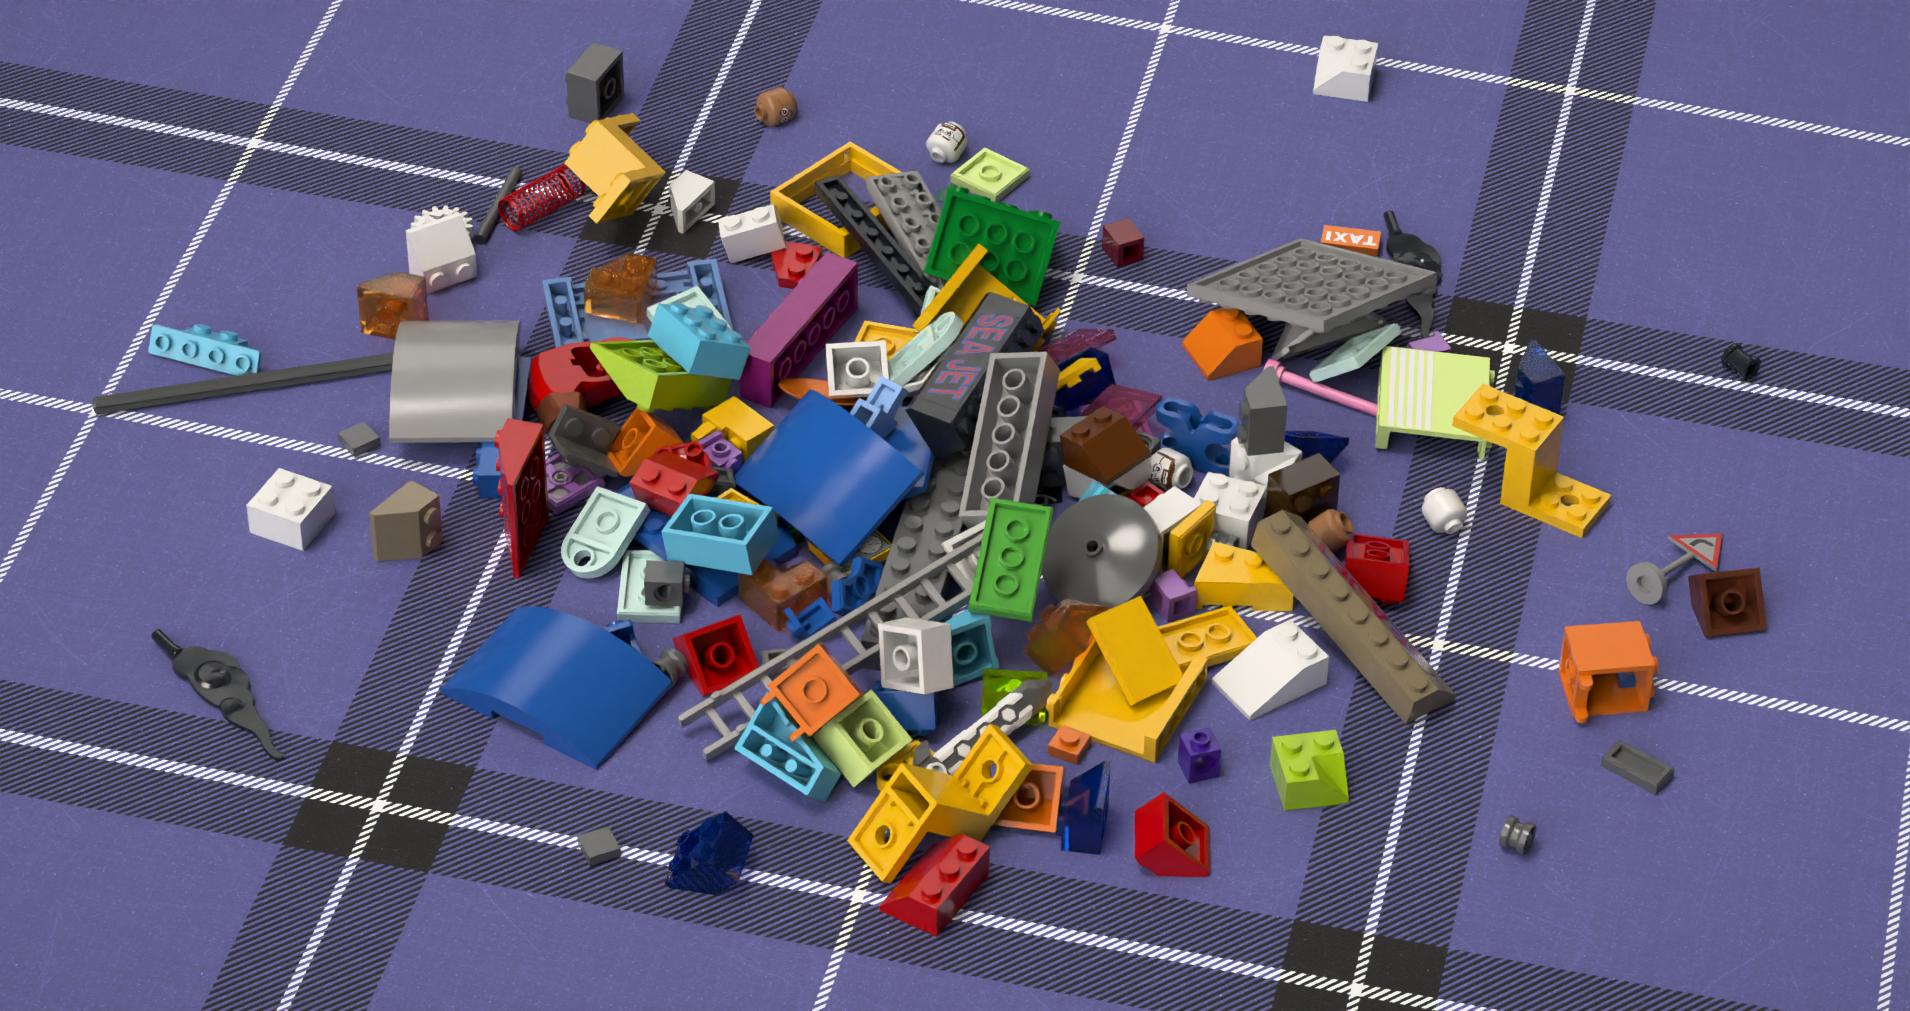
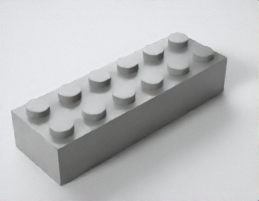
(1010, 432)

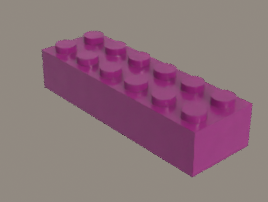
(799, 328)

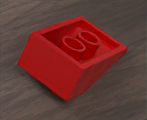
(1379, 566)

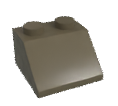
(406, 524)

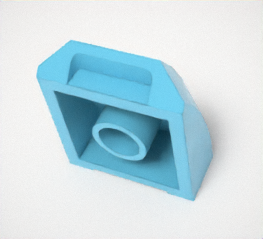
(971, 646)

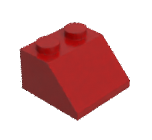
(667, 480)
(717, 654)
(1171, 839)

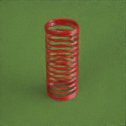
(564, 183)

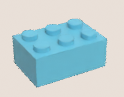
(699, 340)
(720, 534)

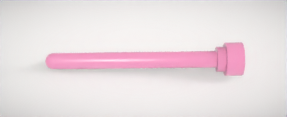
(1322, 390)

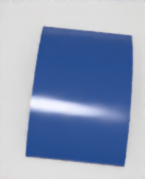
(827, 476)
(561, 681)

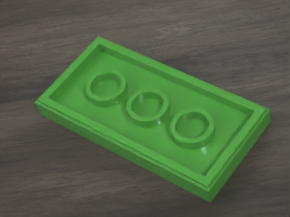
(1010, 559)

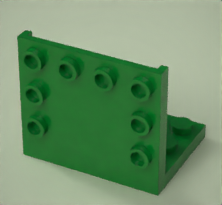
(1015, 239)

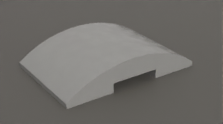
(453, 380)

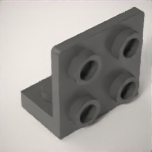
(585, 440)

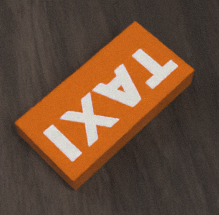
(1352, 239)

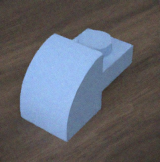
(880, 407)

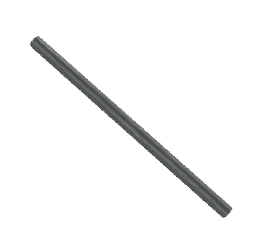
(242, 383)

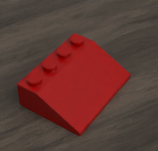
(522, 488)

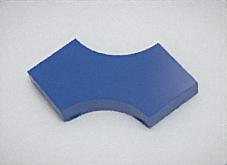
(857, 587)

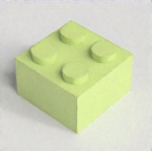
(862, 738)

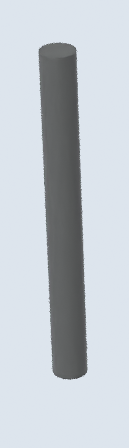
(493, 212)

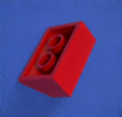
(939, 883)

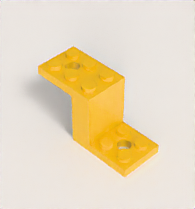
(614, 167)
(1531, 460)
(939, 803)

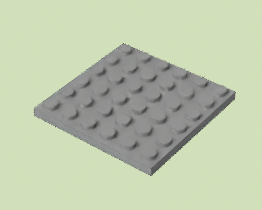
(1311, 285)

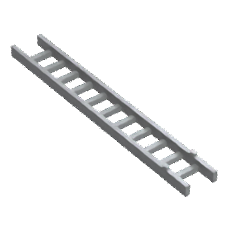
(841, 626)

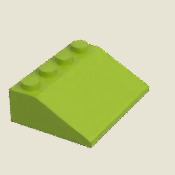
(655, 379)

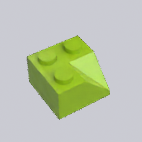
(1309, 770)

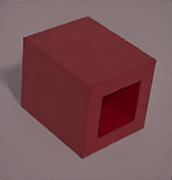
(1123, 242)

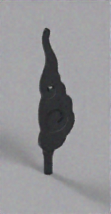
(1412, 251)
(221, 684)

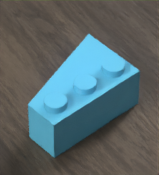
(796, 762)

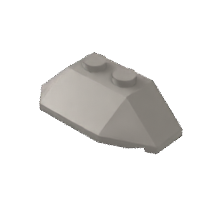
(1303, 339)

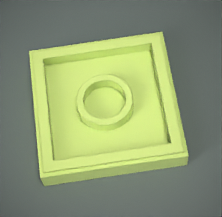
(990, 175)

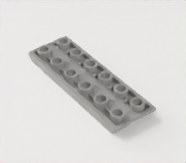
(908, 213)

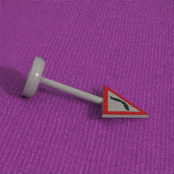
(1649, 582)

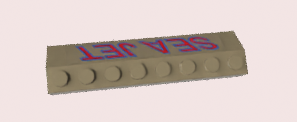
(1350, 616)

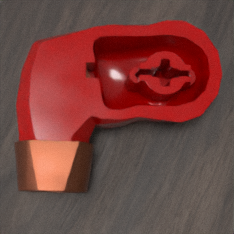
(571, 377)

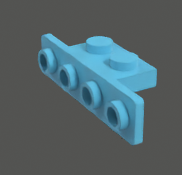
(205, 349)

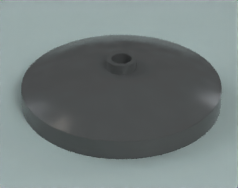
(1102, 551)

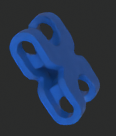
(1197, 435)

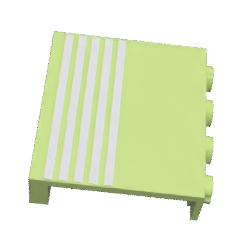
(1425, 390)

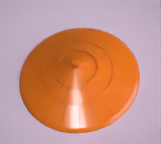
(800, 386)

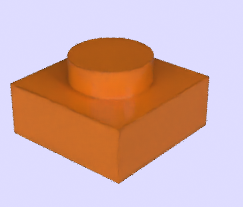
(1069, 744)

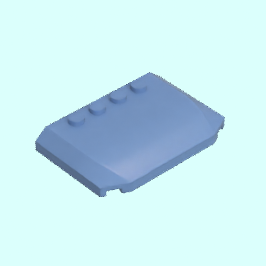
(573, 325)

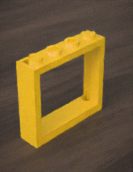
(800, 187)

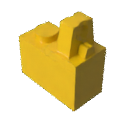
(738, 424)

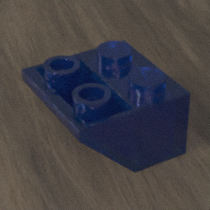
(1091, 382)
(710, 856)

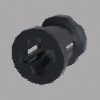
(1740, 361)

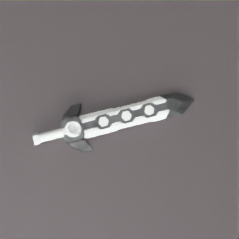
(1007, 715)

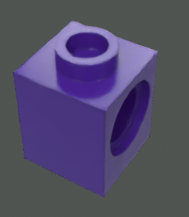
(1199, 755)

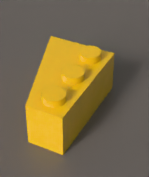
(1240, 579)

